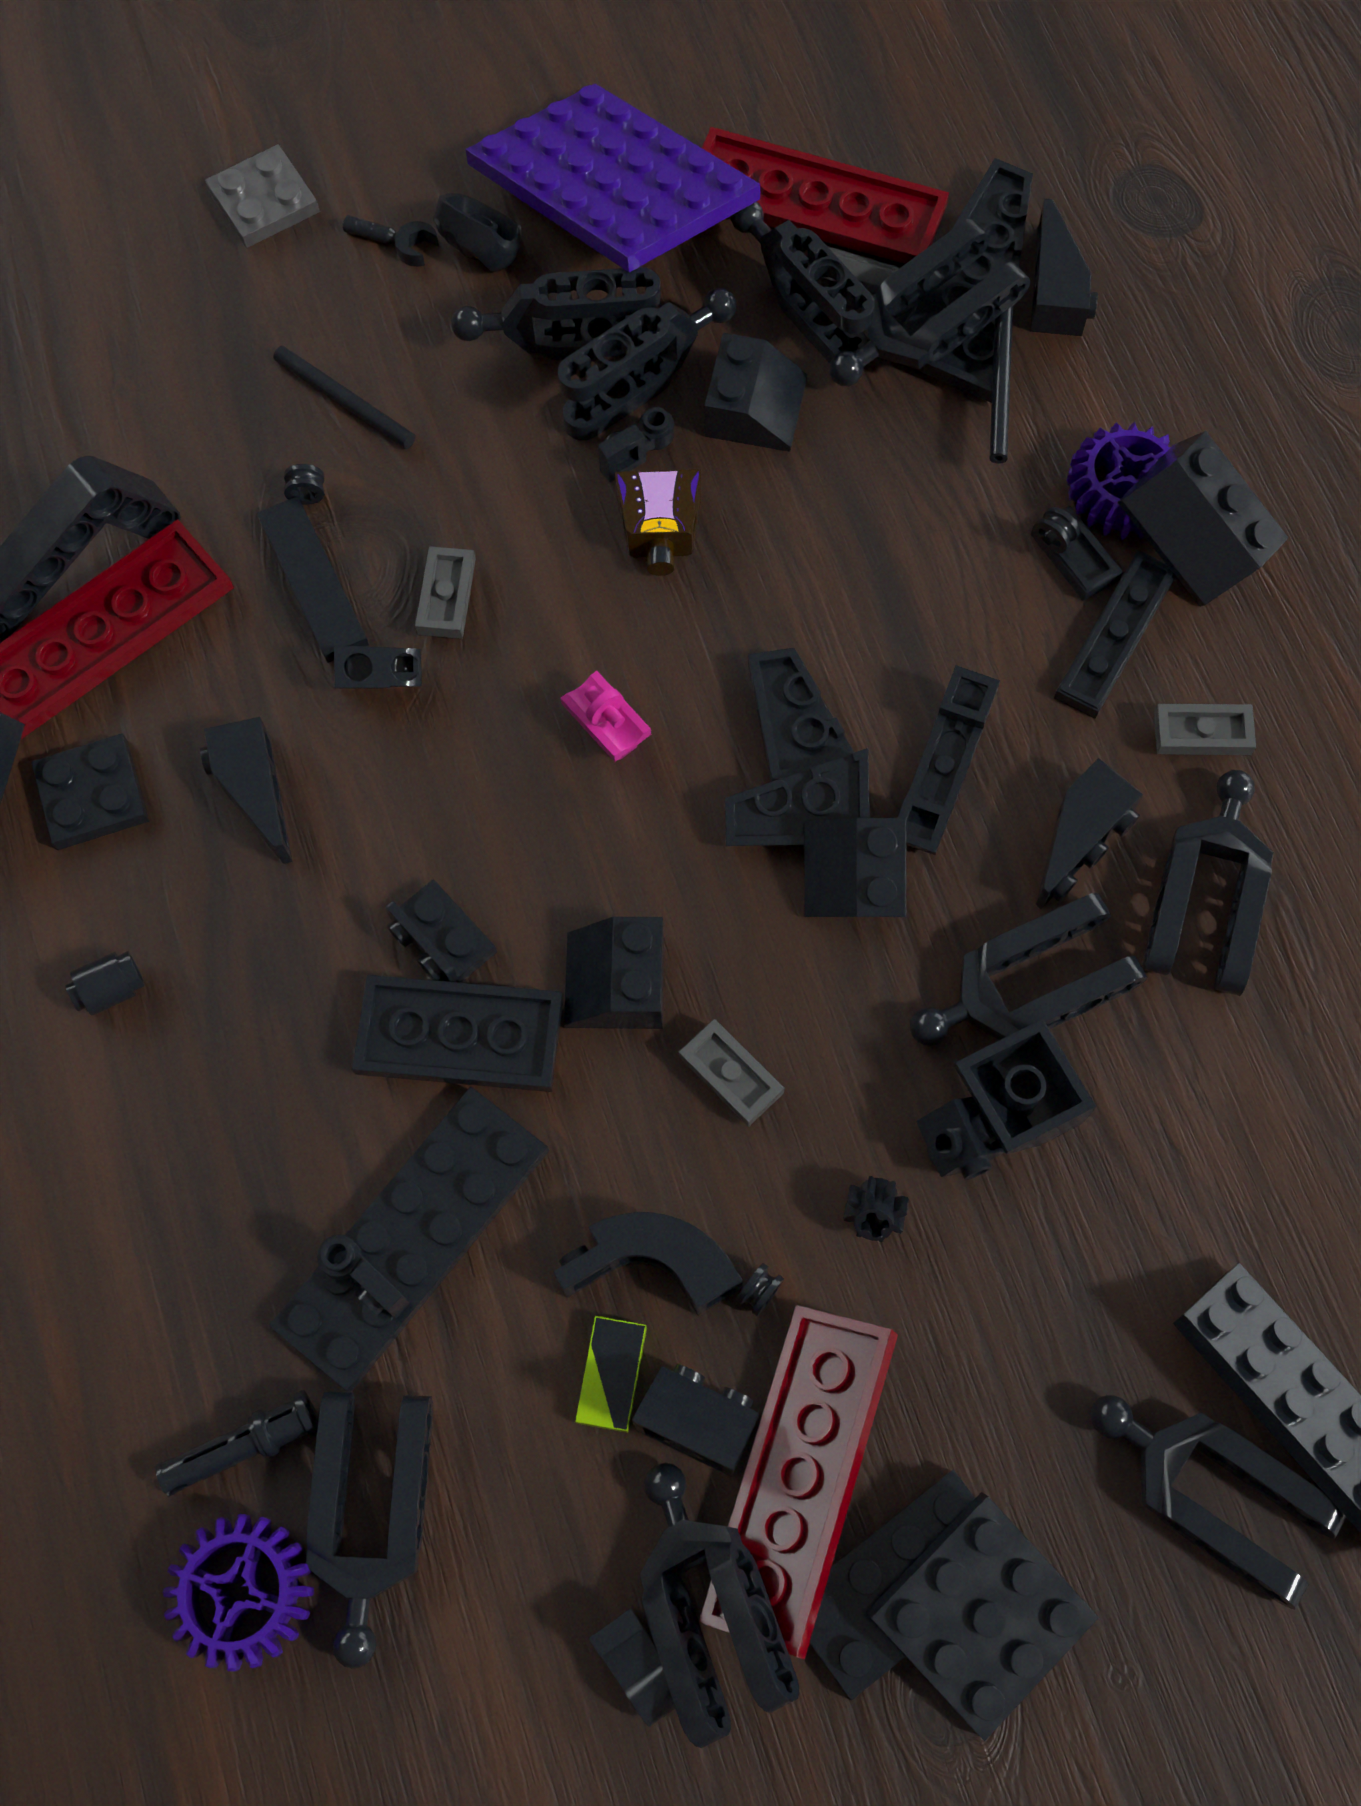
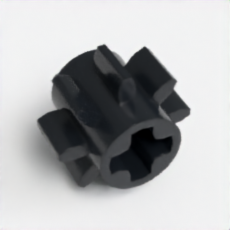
(876, 1209)

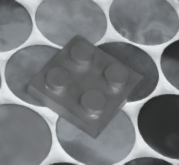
(262, 195)

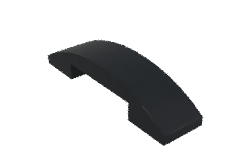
(947, 757)

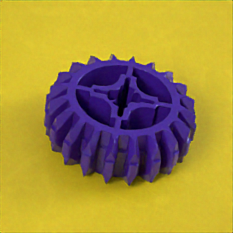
(1125, 458)
(228, 1615)

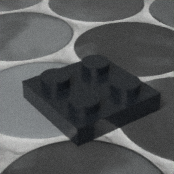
(90, 791)

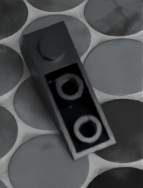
(1089, 815)

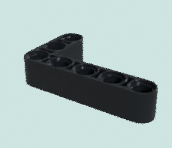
(65, 522)

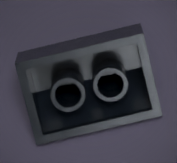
(1202, 518)

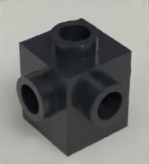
(959, 1139)

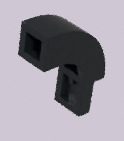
(655, 1241)

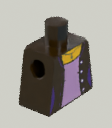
(659, 514)

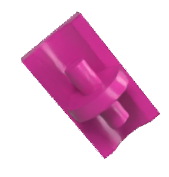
(606, 716)

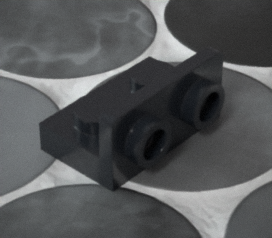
(441, 933)

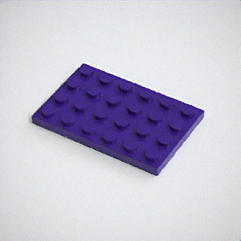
(613, 176)

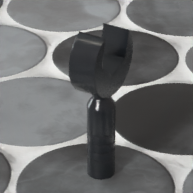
(405, 238)

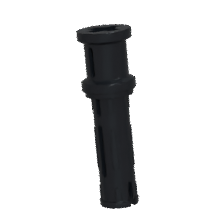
(261, 1435)

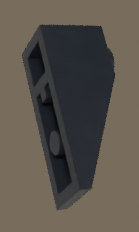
(1061, 279)
(245, 768)

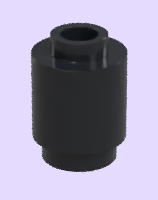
(104, 983)

